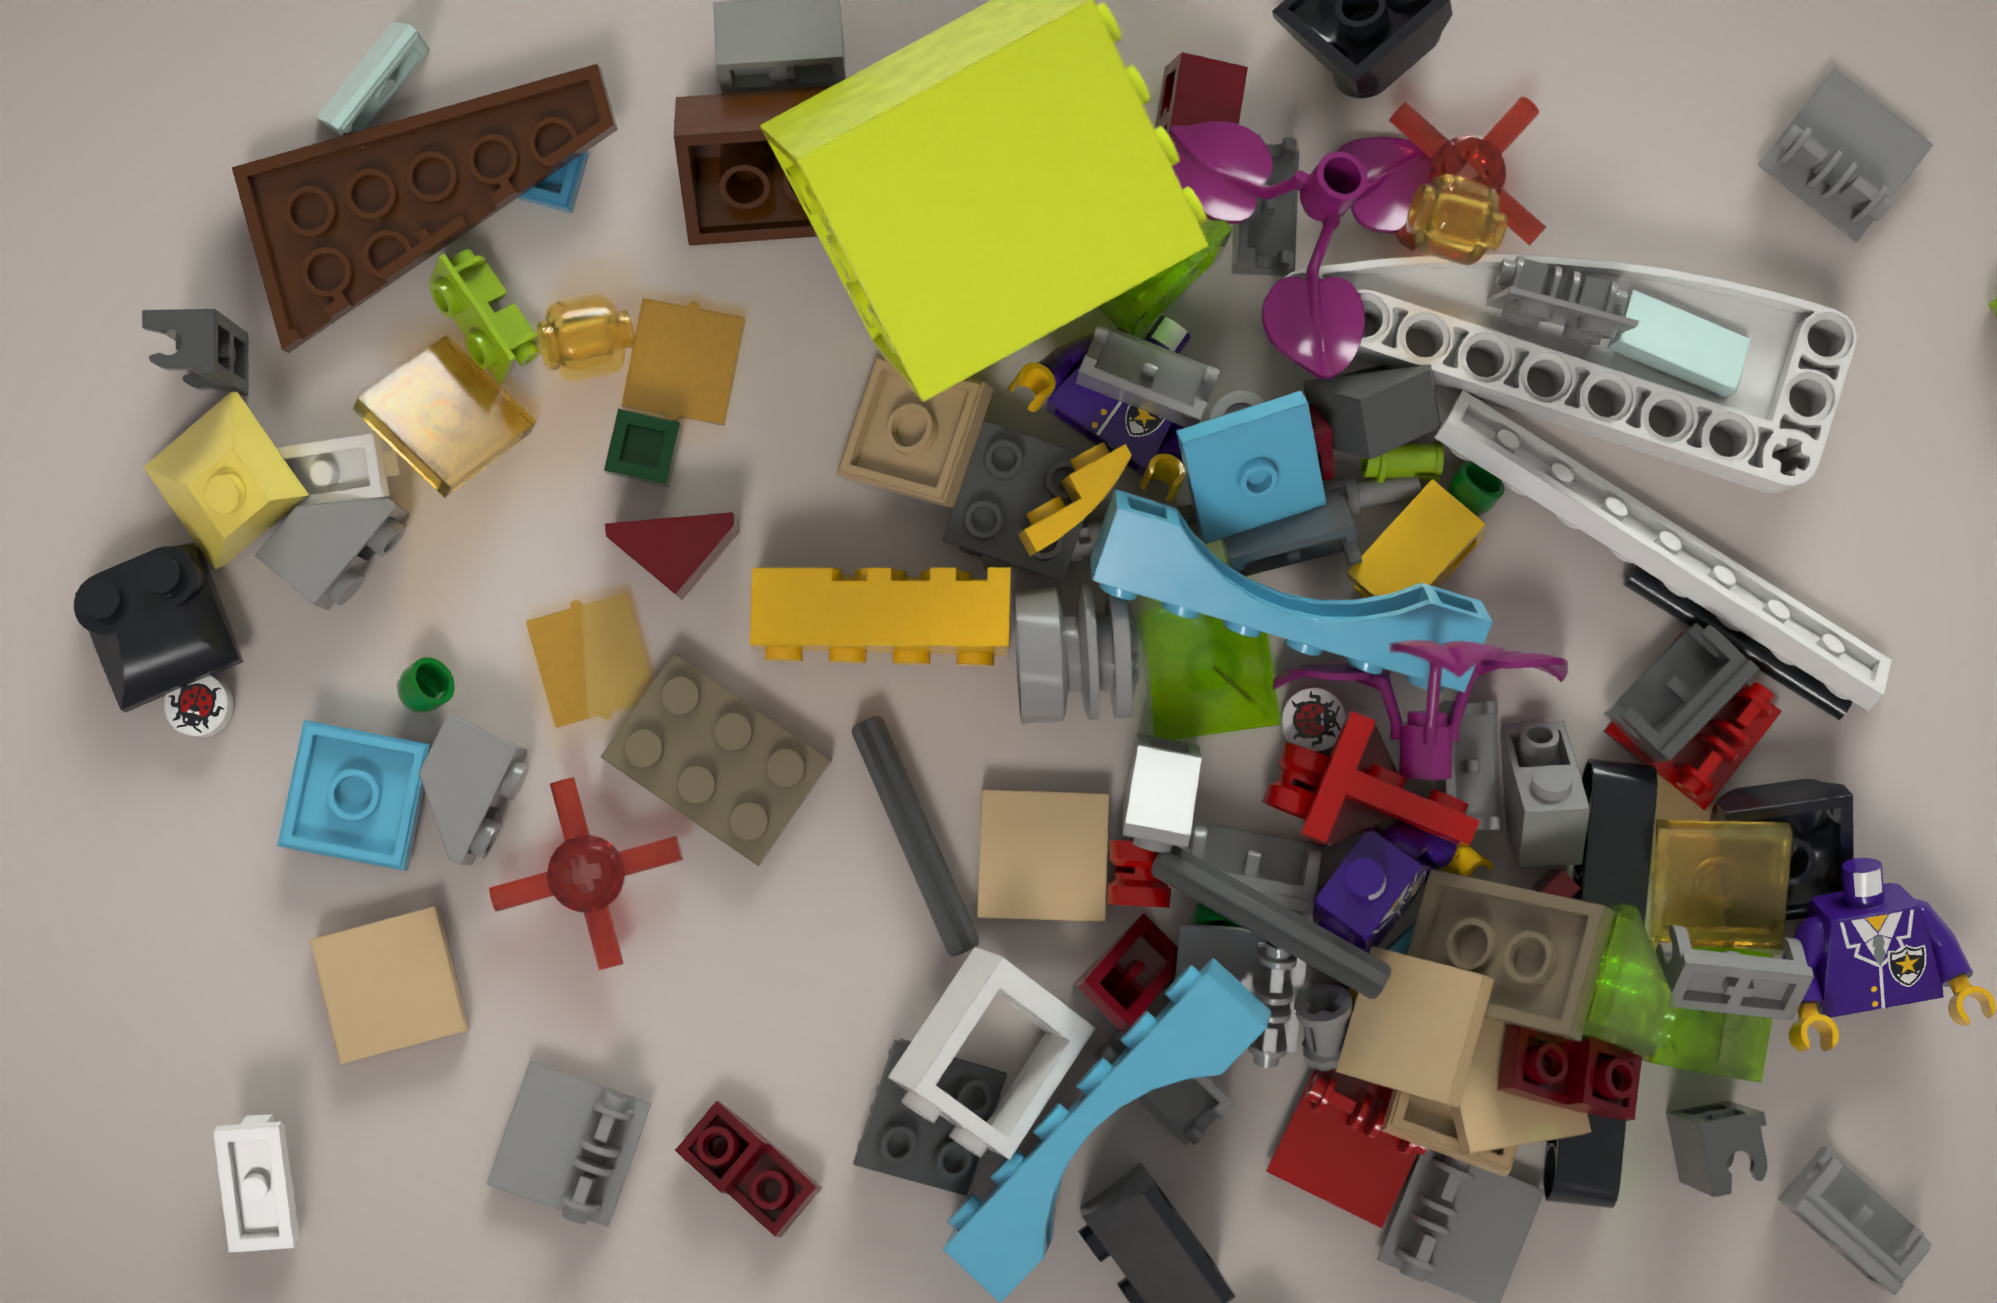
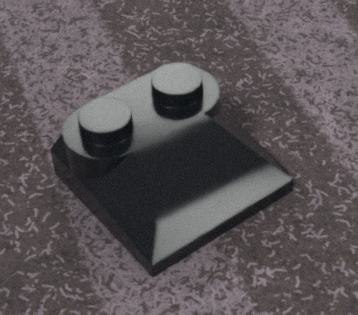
(1365, 40)
(156, 624)
(1820, 826)

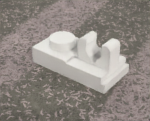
(342, 468)
(256, 1185)

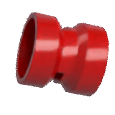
(1299, 766)
(1133, 878)

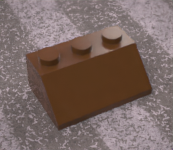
(729, 172)

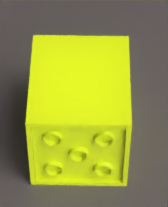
(988, 185)

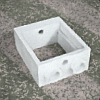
(949, 1026)

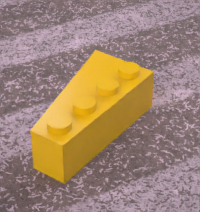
(880, 614)

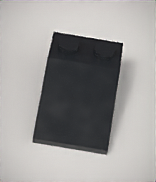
(1150, 1244)

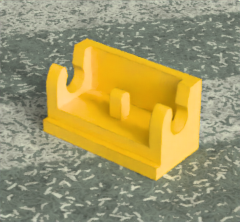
(1419, 545)

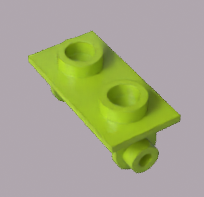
(465, 291)

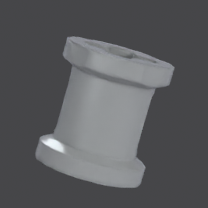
(1325, 1018)

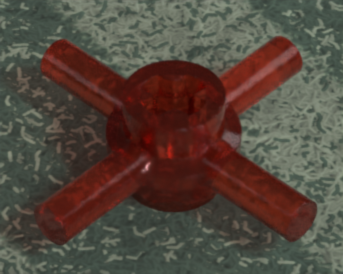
(1481, 153)
(576, 896)

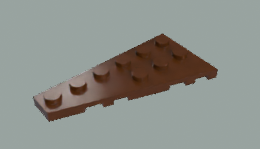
(380, 201)

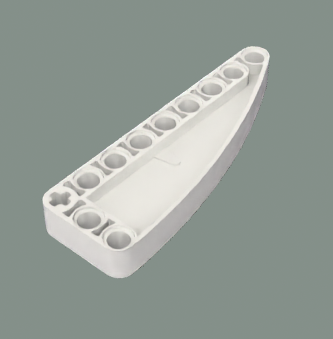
(1452, 308)

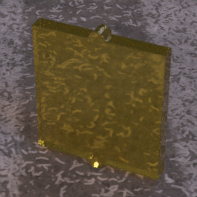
(683, 361)
(590, 659)

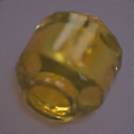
(1456, 219)
(584, 337)

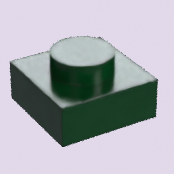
(643, 447)

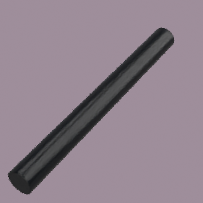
(1691, 612)

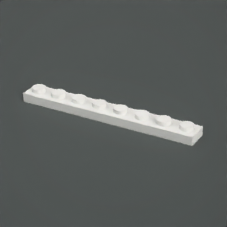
(1665, 551)

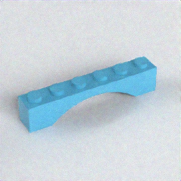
(1155, 554)
(1192, 1037)

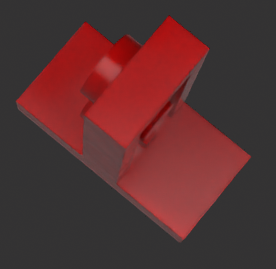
(1381, 792)

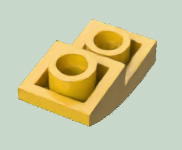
(1087, 486)

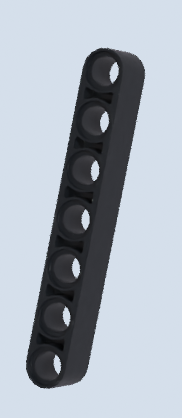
(1612, 873)

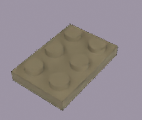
(716, 759)
(1531, 943)

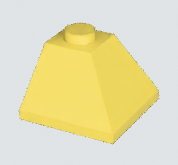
(225, 480)

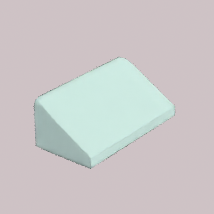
(375, 80)
(1682, 345)

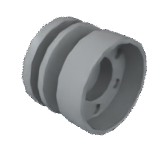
(1073, 654)

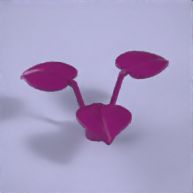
(1309, 319)
(1427, 736)

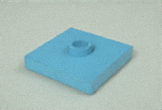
(1252, 467)
(354, 796)

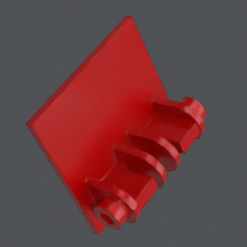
(1717, 748)
(1339, 1148)

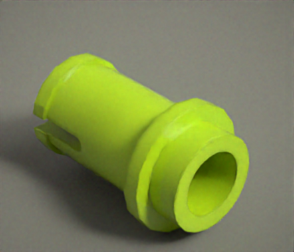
(1406, 461)

